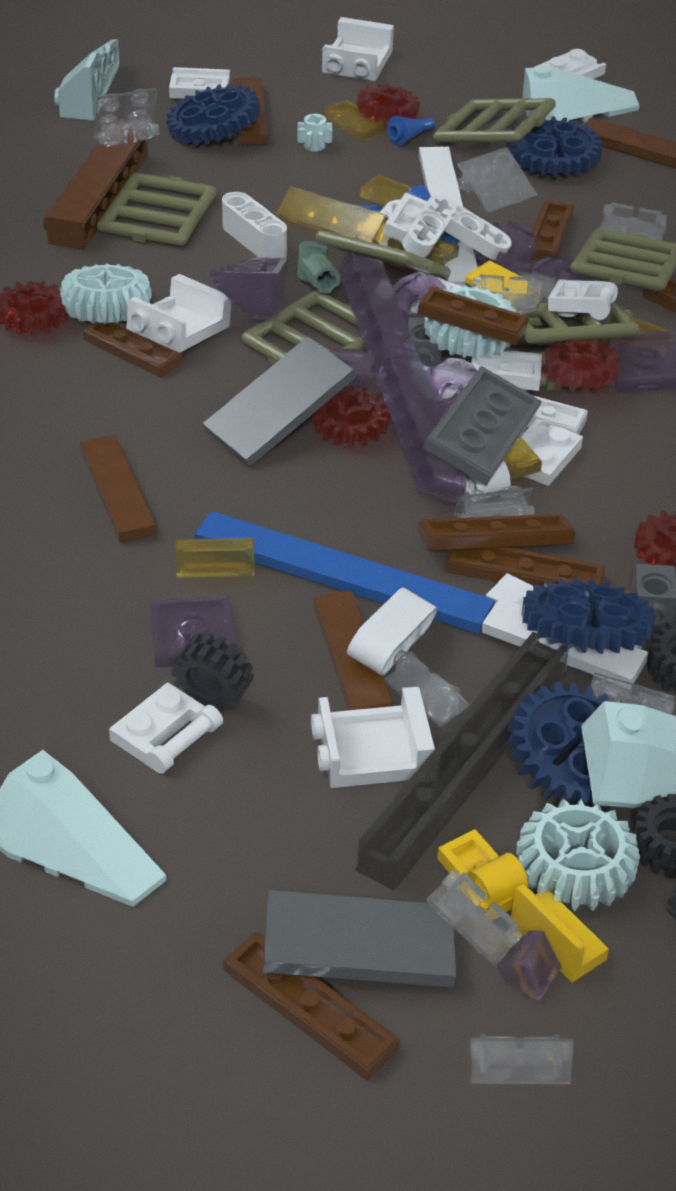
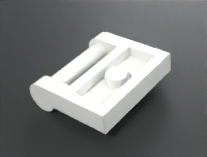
(583, 297)
(158, 719)

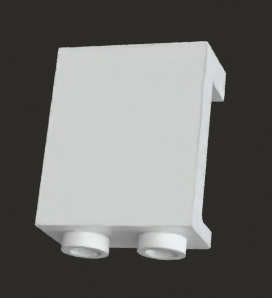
(359, 49)
(184, 317)
(372, 742)

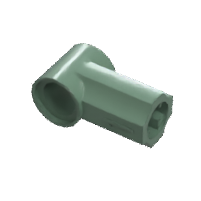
(316, 267)

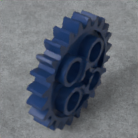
(213, 114)
(558, 148)
(588, 615)
(542, 733)

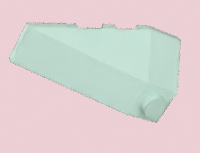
(88, 81)
(576, 94)
(630, 754)
(67, 830)

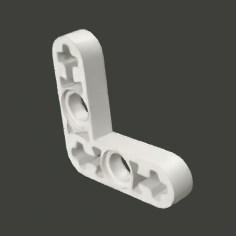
(453, 220)

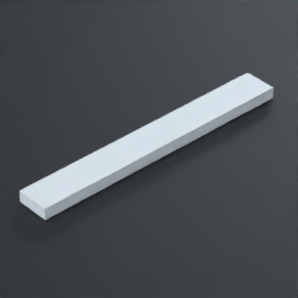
(441, 180)

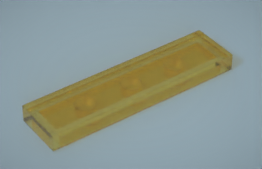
(332, 215)

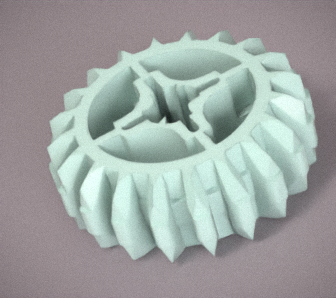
(103, 292)
(464, 341)
(578, 863)

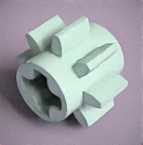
(314, 132)

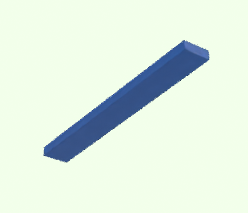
(348, 571)

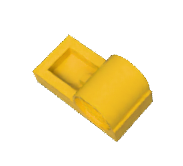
(491, 873)

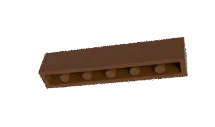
(91, 192)

